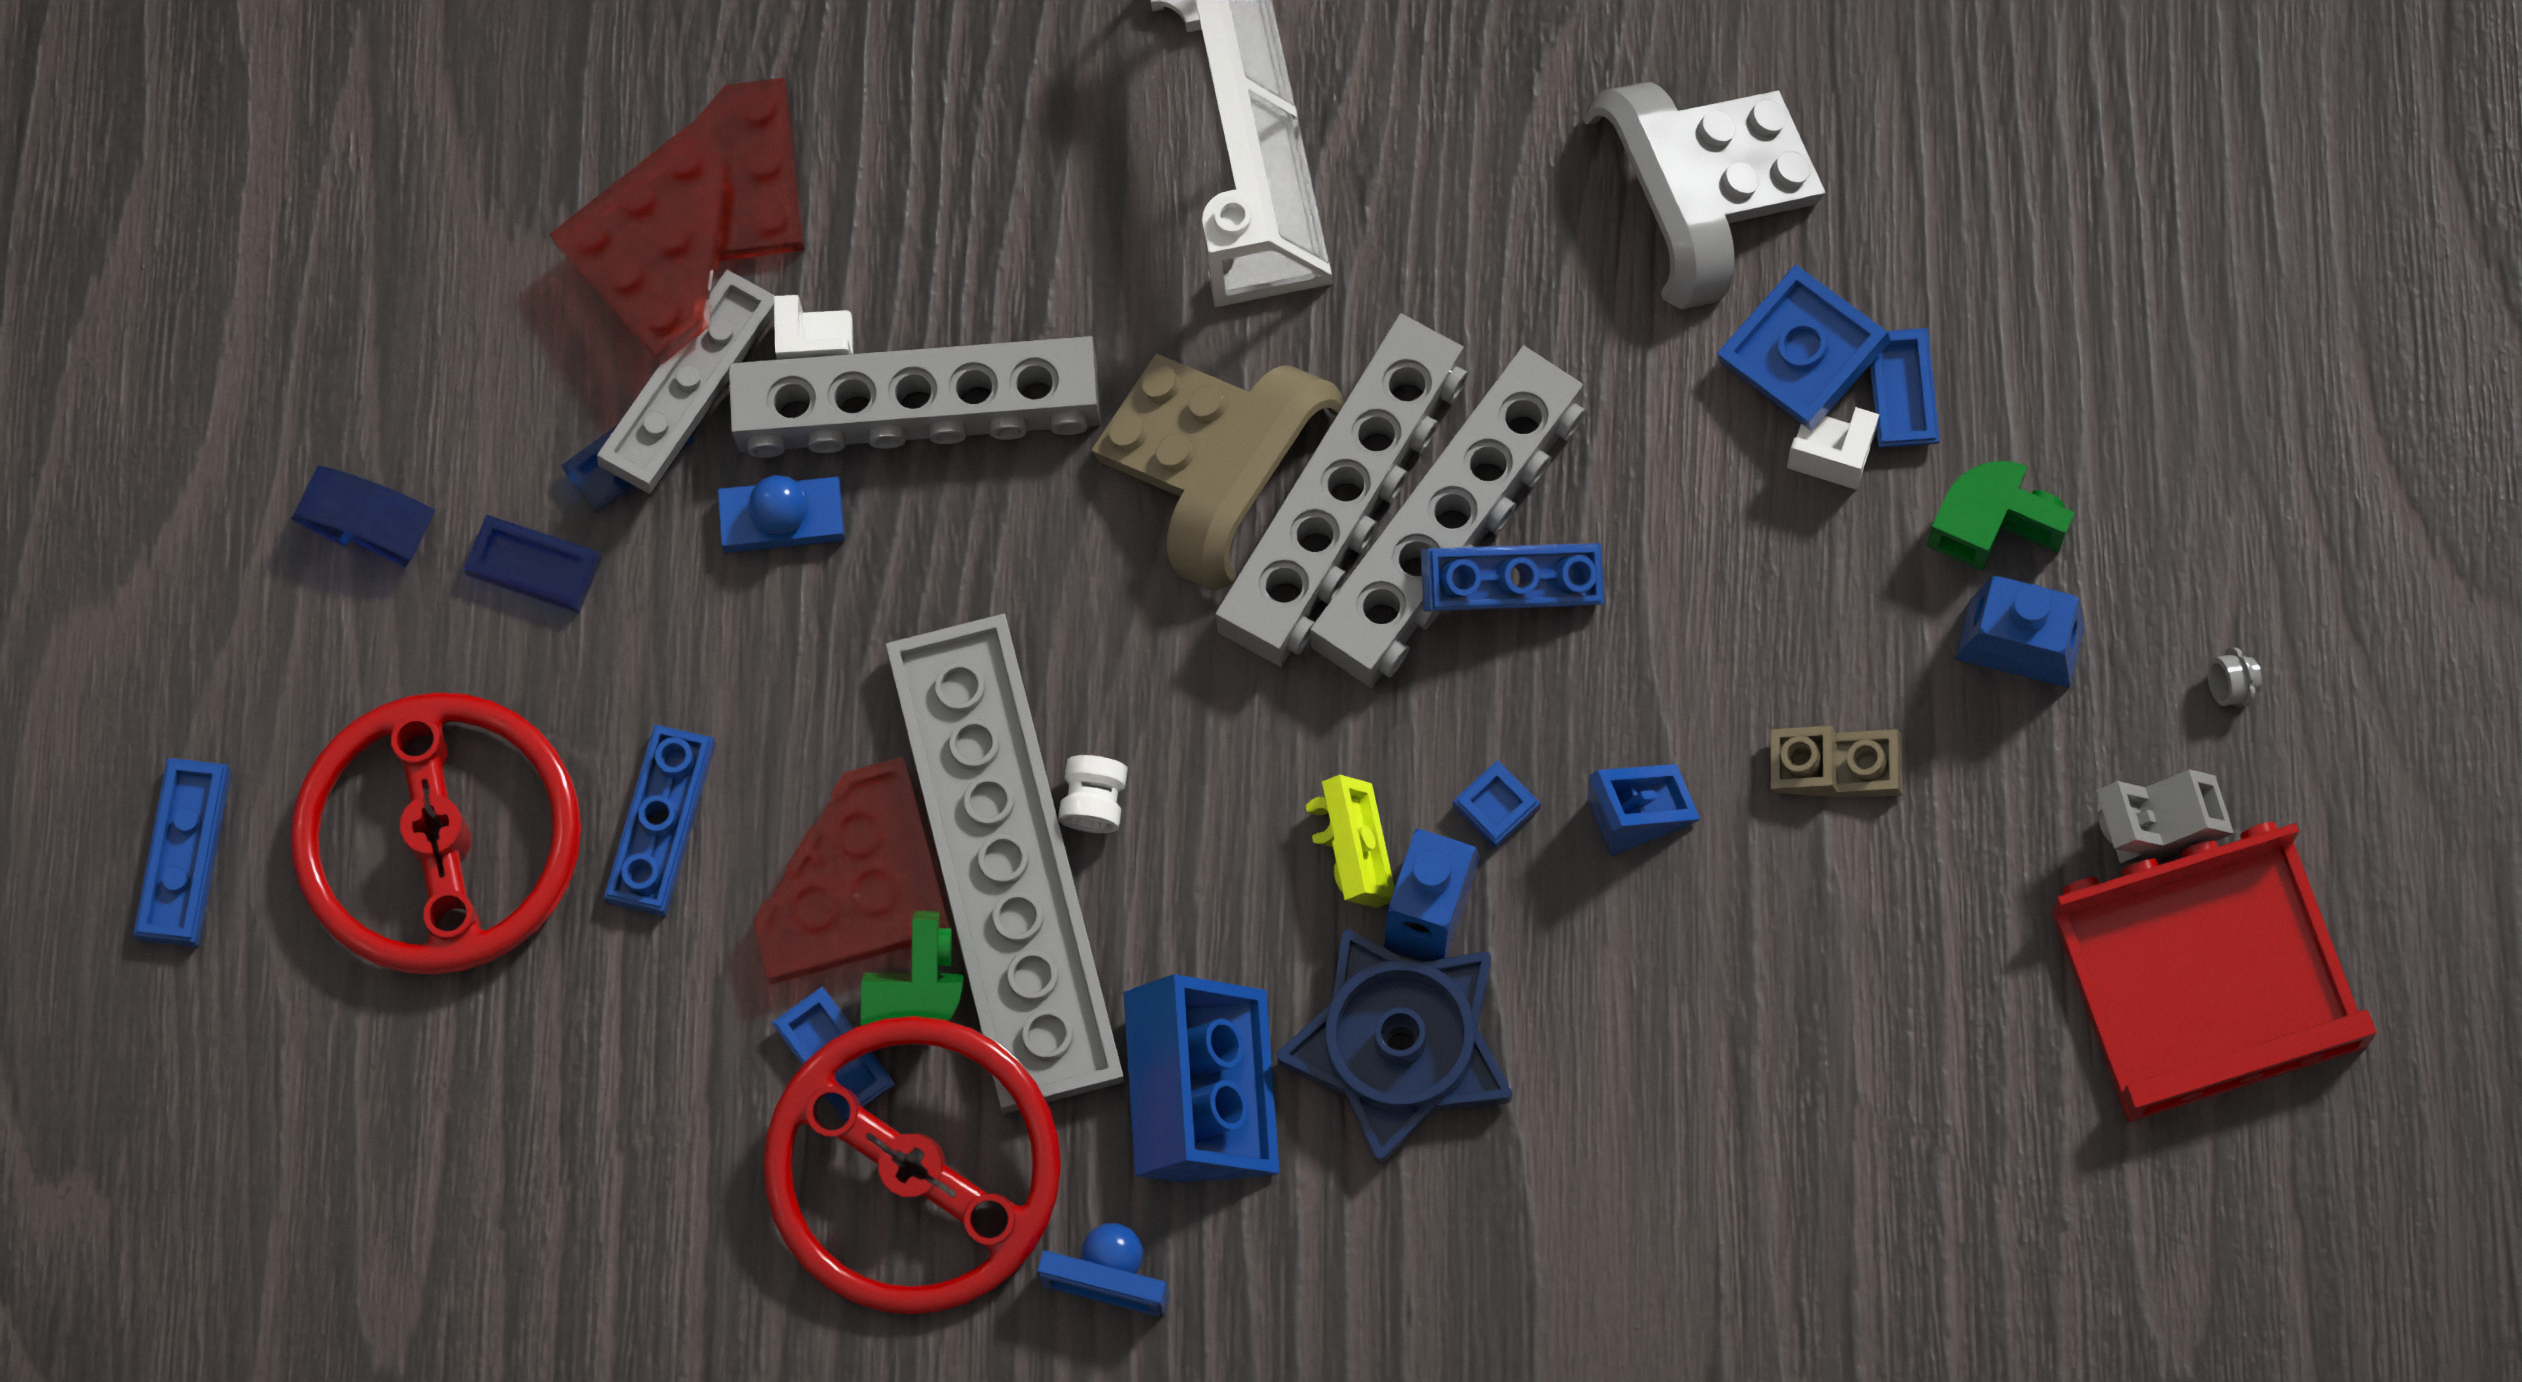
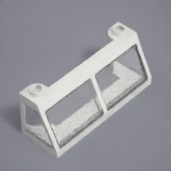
(1268, 230)

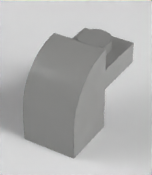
(2163, 816)

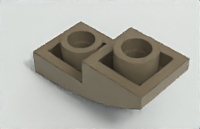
(1836, 764)

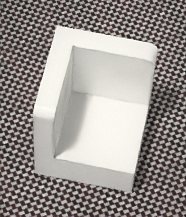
(810, 332)
(1835, 448)

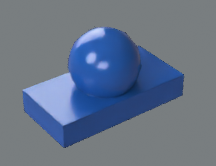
(781, 513)
(1106, 1272)

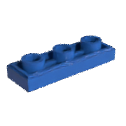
(1482, 577)
(651, 853)

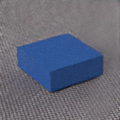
(1496, 804)

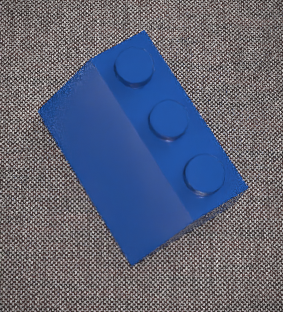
(1200, 1080)

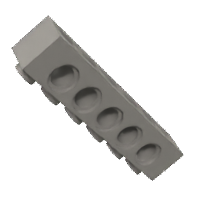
(1406, 357)
(885, 378)
(1525, 389)

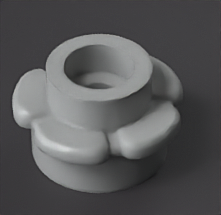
(2234, 678)

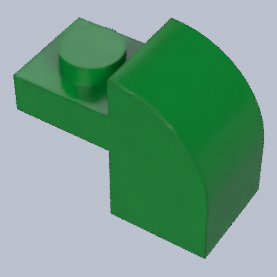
(1992, 500)
(925, 989)

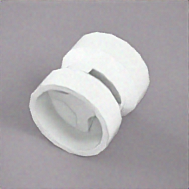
(1092, 794)

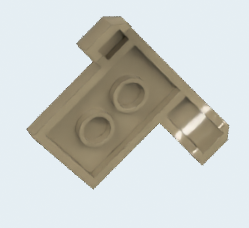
(1209, 449)

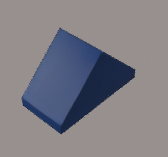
(1639, 804)

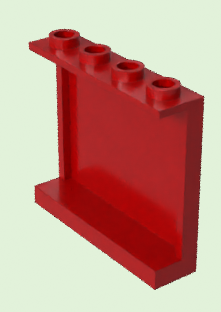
(2208, 971)

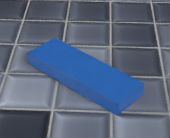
(182, 852)

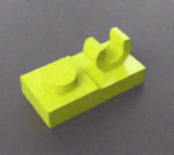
(1357, 840)

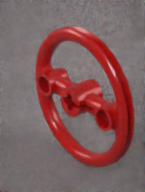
(403, 722)
(800, 1106)

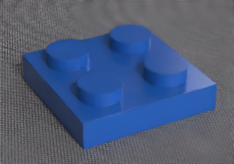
(1803, 347)

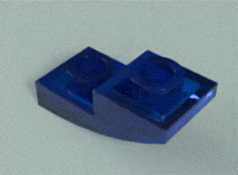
(364, 512)

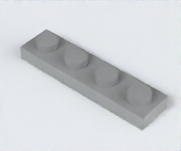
(686, 385)

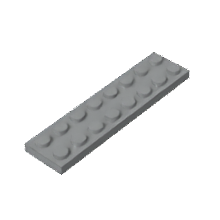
(1004, 857)

